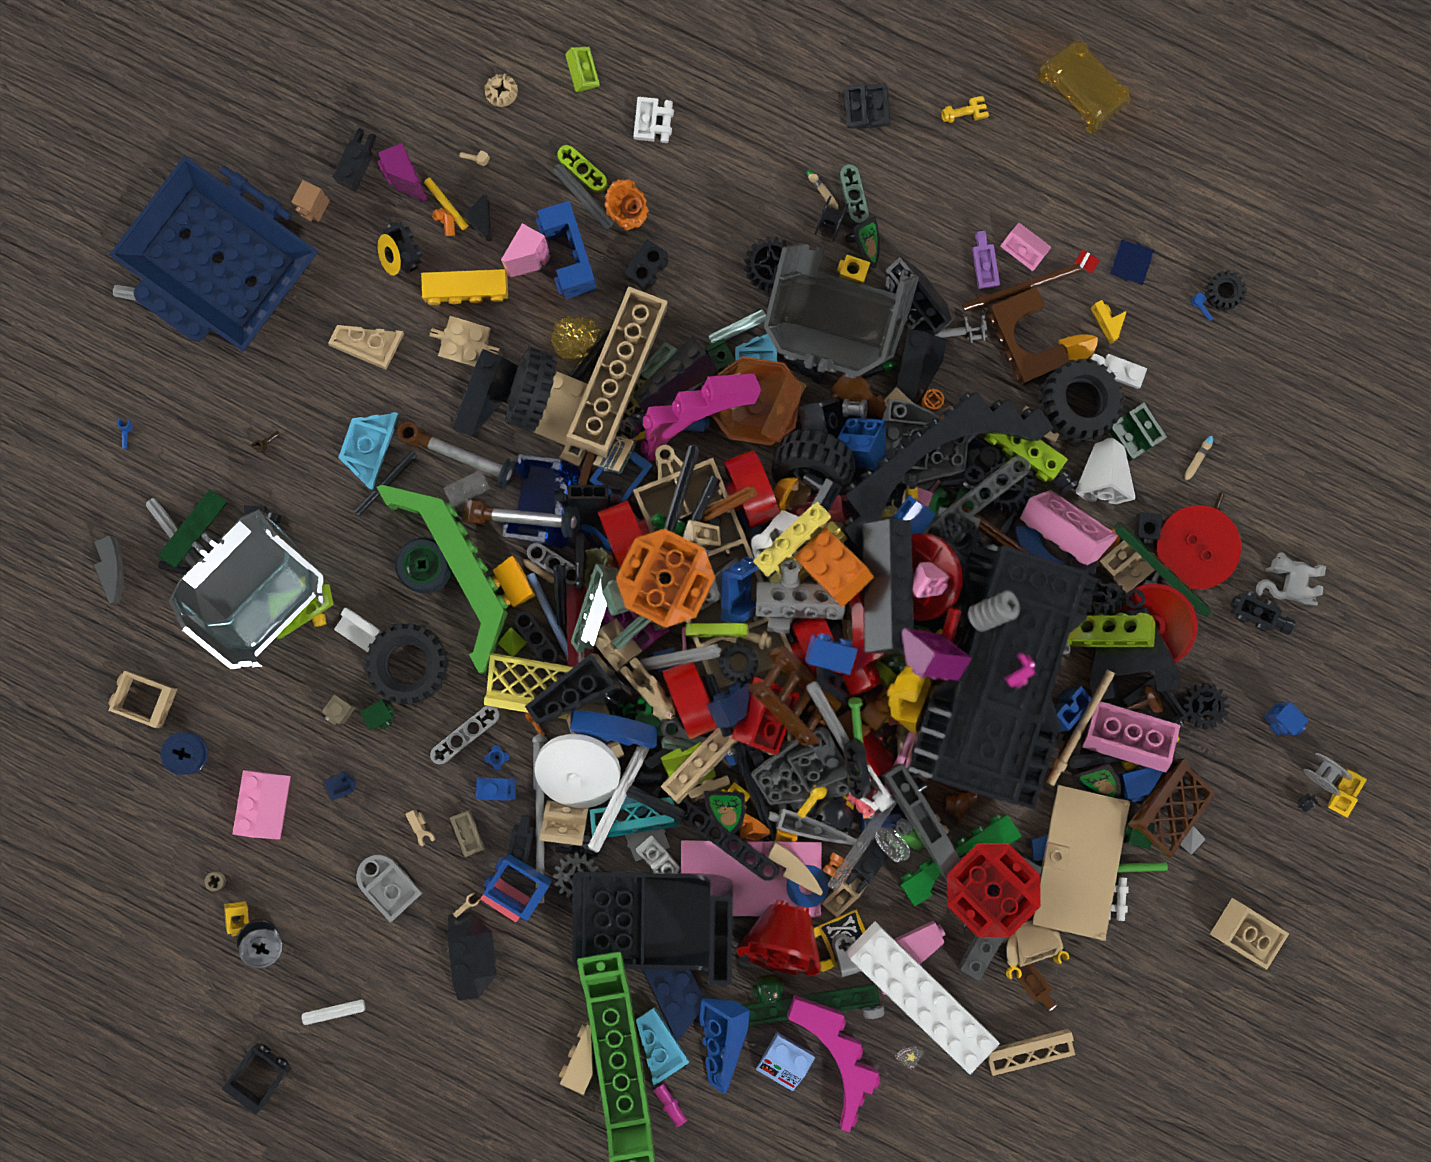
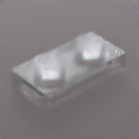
(467, 488)

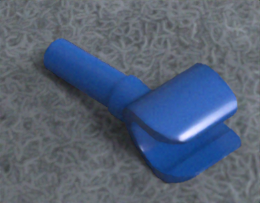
(1197, 301)
(125, 430)

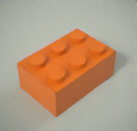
(833, 567)

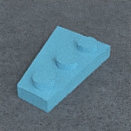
(660, 1045)

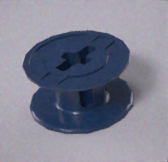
(177, 762)

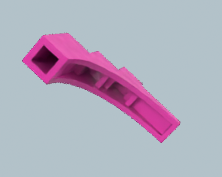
(690, 406)
(856, 1077)

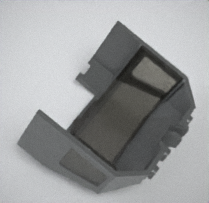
(833, 318)

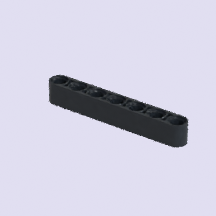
(723, 842)

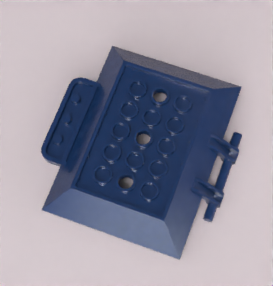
(180, 274)

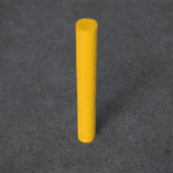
(445, 203)

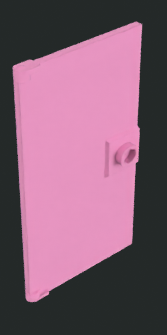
(750, 892)

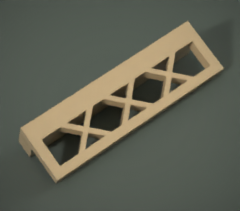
(698, 765)
(1029, 1046)

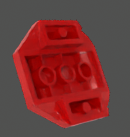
(1013, 905)

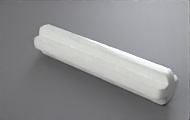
(333, 1012)

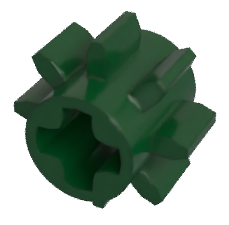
(624, 710)

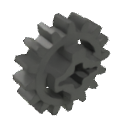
(565, 875)

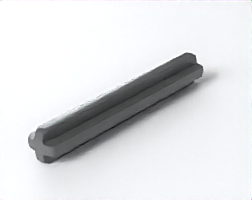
(585, 198)

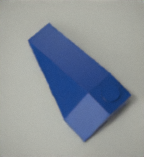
(725, 1032)

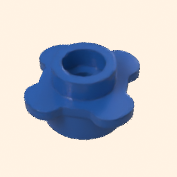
(496, 751)

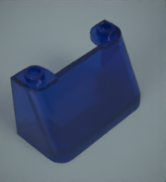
(537, 494)

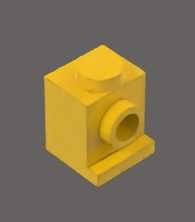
(235, 909)

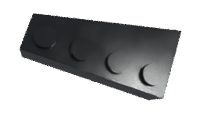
(680, 373)
(575, 689)

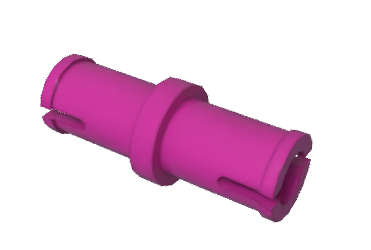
(670, 1105)

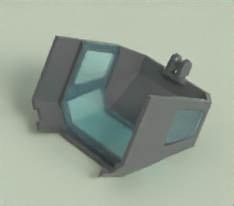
(245, 590)

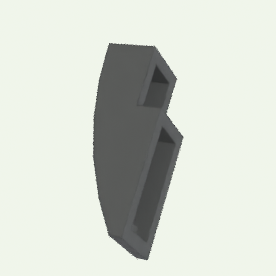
(111, 568)

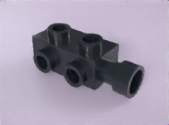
(1256, 608)

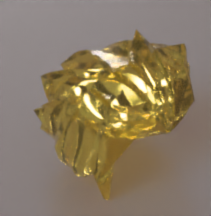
(574, 336)

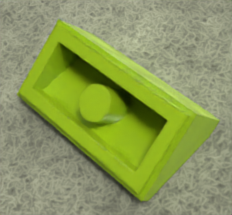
(582, 68)

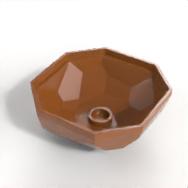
(747, 421)

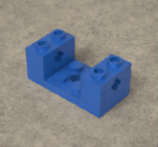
(559, 222)

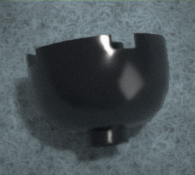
(834, 813)

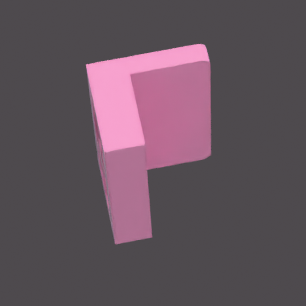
(1025, 246)

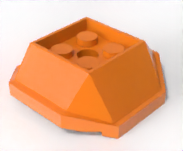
(689, 575)

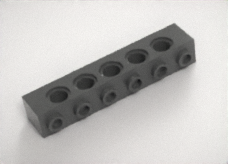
(982, 950)

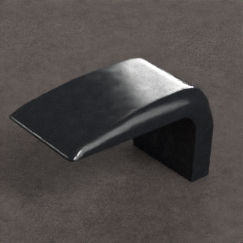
(655, 920)

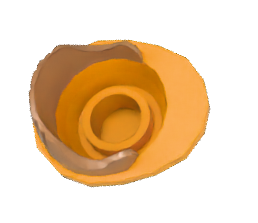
(791, 493)

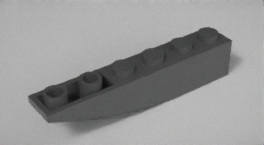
(921, 817)

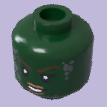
(768, 989)

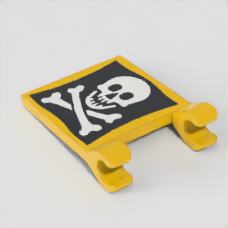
(846, 924)

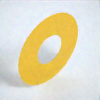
(383, 242)

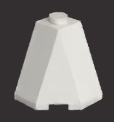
(1107, 474)

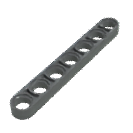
(973, 495)

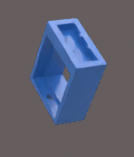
(638, 461)
(509, 902)

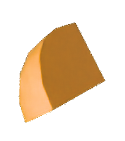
(1079, 346)

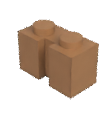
(310, 201)

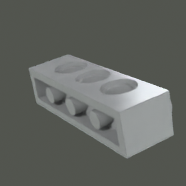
(800, 602)

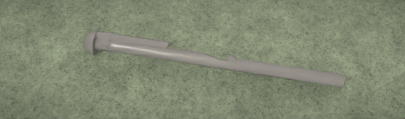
(538, 742)

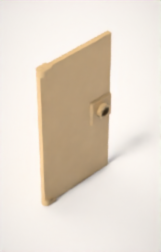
(1081, 862)

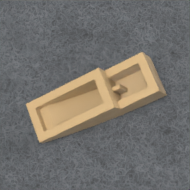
(794, 867)

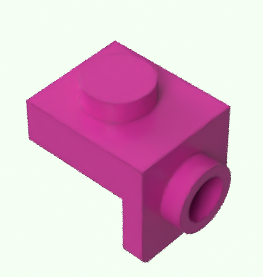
(1020, 677)

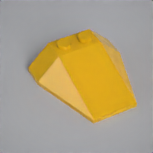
(909, 697)

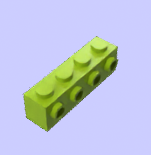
(1041, 457)

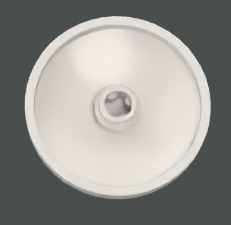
(577, 770)

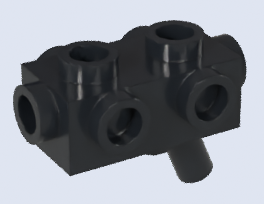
(408, 253)

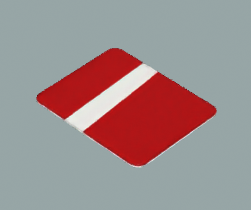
(1087, 261)

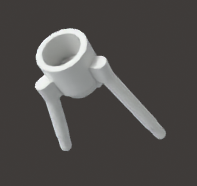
(882, 798)

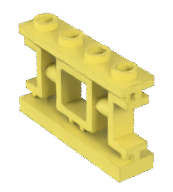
(802, 530)

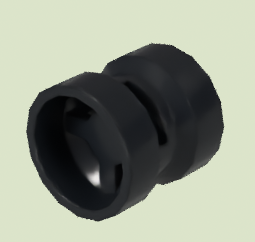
(632, 425)

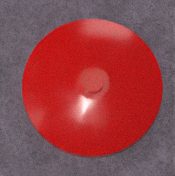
(1172, 616)

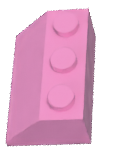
(526, 252)
(261, 804)

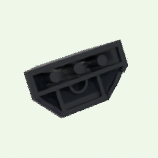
(928, 309)
(470, 955)

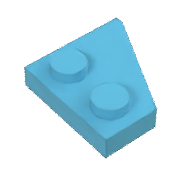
(758, 348)

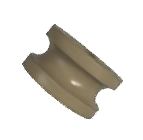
(221, 883)

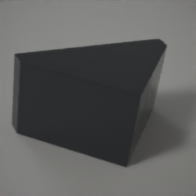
(479, 217)

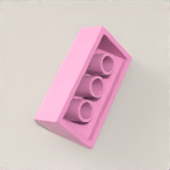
(1067, 526)
(1132, 736)

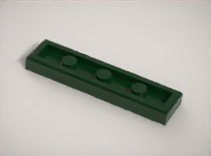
(192, 529)

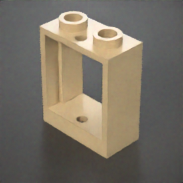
(161, 709)

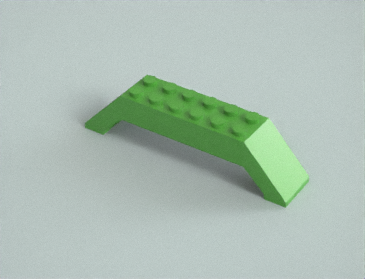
(464, 564)
(617, 1058)

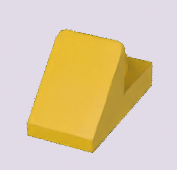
(1110, 326)

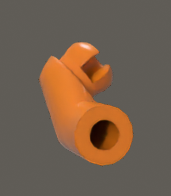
(447, 219)

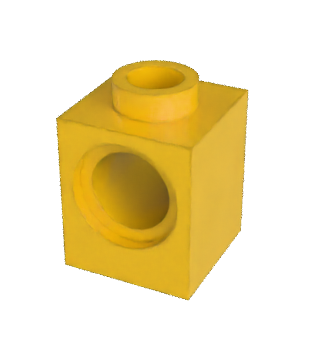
(861, 265)

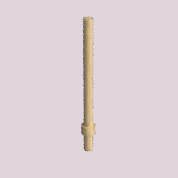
(1061, 763)

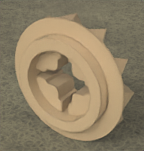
(505, 98)

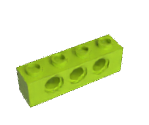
(1141, 637)

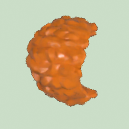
(621, 204)

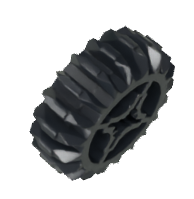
(763, 266)
(1021, 494)

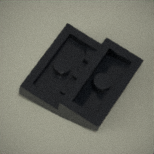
(867, 106)

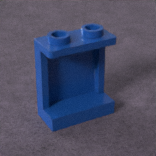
(736, 592)

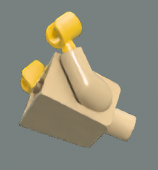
(1031, 945)

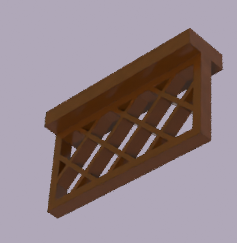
(1157, 799)

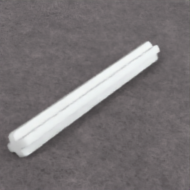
(618, 798)

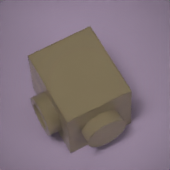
(338, 710)

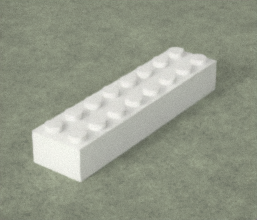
(922, 997)

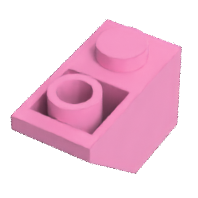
(929, 580)

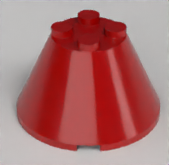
(783, 940)

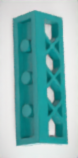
(638, 825)

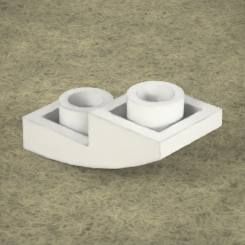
(657, 856)

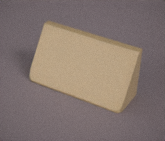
(703, 534)

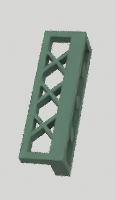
(592, 608)

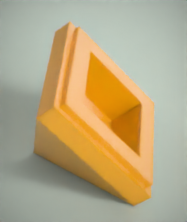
(785, 836)

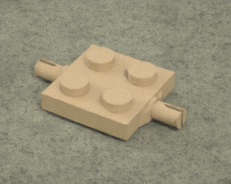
(463, 341)

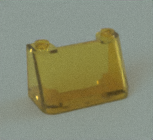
(1085, 84)

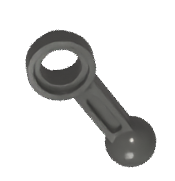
(681, 732)

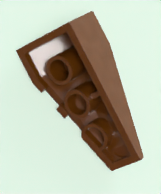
(856, 390)

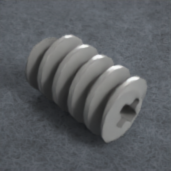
(994, 611)

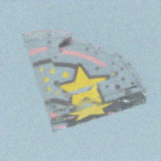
(909, 1056)

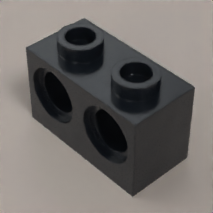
(641, 263)

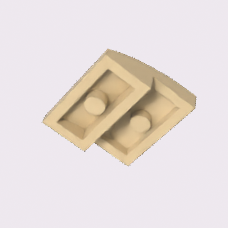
(1126, 566)
(563, 823)

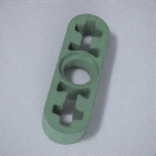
(855, 179)

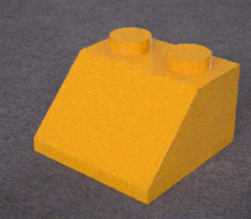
(514, 582)

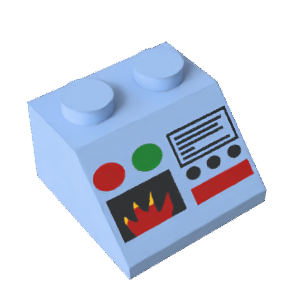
(785, 1061)

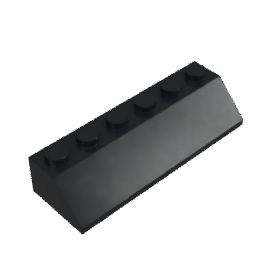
(890, 592)

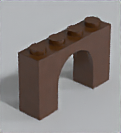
(1026, 365)

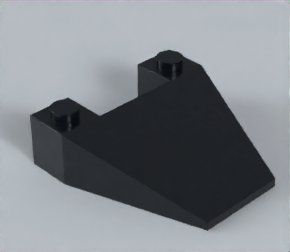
(1135, 660)

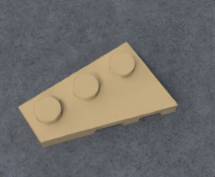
(366, 344)

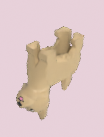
(650, 690)

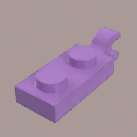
(985, 262)

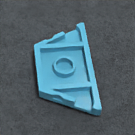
(367, 445)

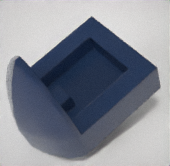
(340, 785)

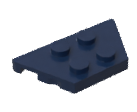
(677, 996)

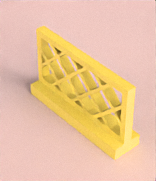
(511, 699)

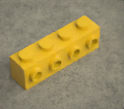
(464, 286)

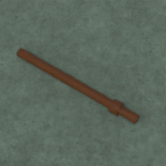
(984, 300)

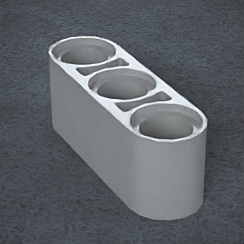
(547, 557)

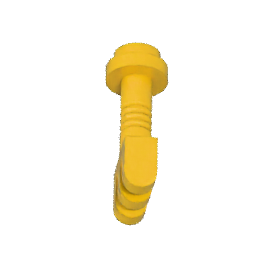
(949, 113)

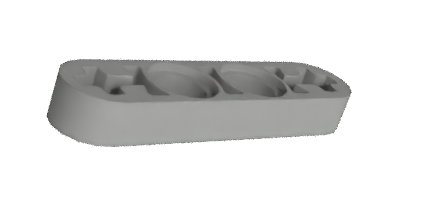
(463, 732)

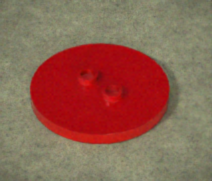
(1199, 546)
(938, 552)

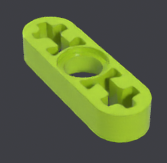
(567, 163)
(717, 630)

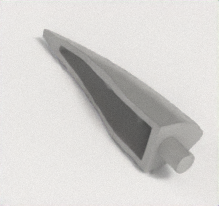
(808, 827)

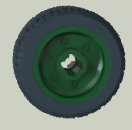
(410, 570)

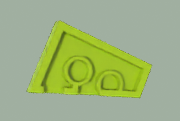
(313, 609)

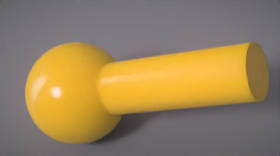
(816, 794)

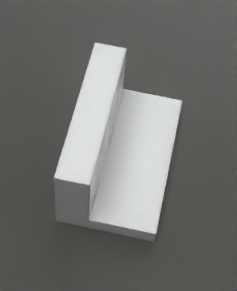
(357, 629)

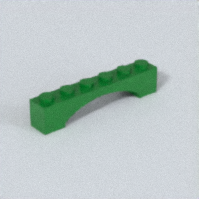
(919, 884)

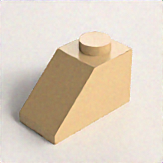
(841, 899)

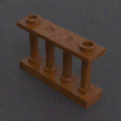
(799, 676)

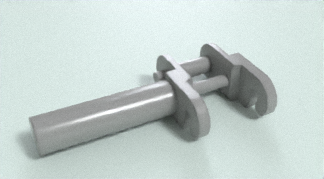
(965, 330)

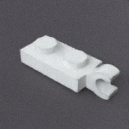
(1125, 371)

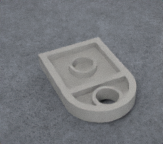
(389, 887)

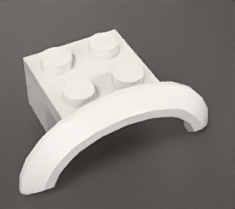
(772, 532)

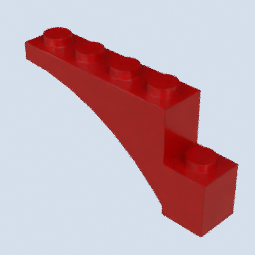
(863, 672)

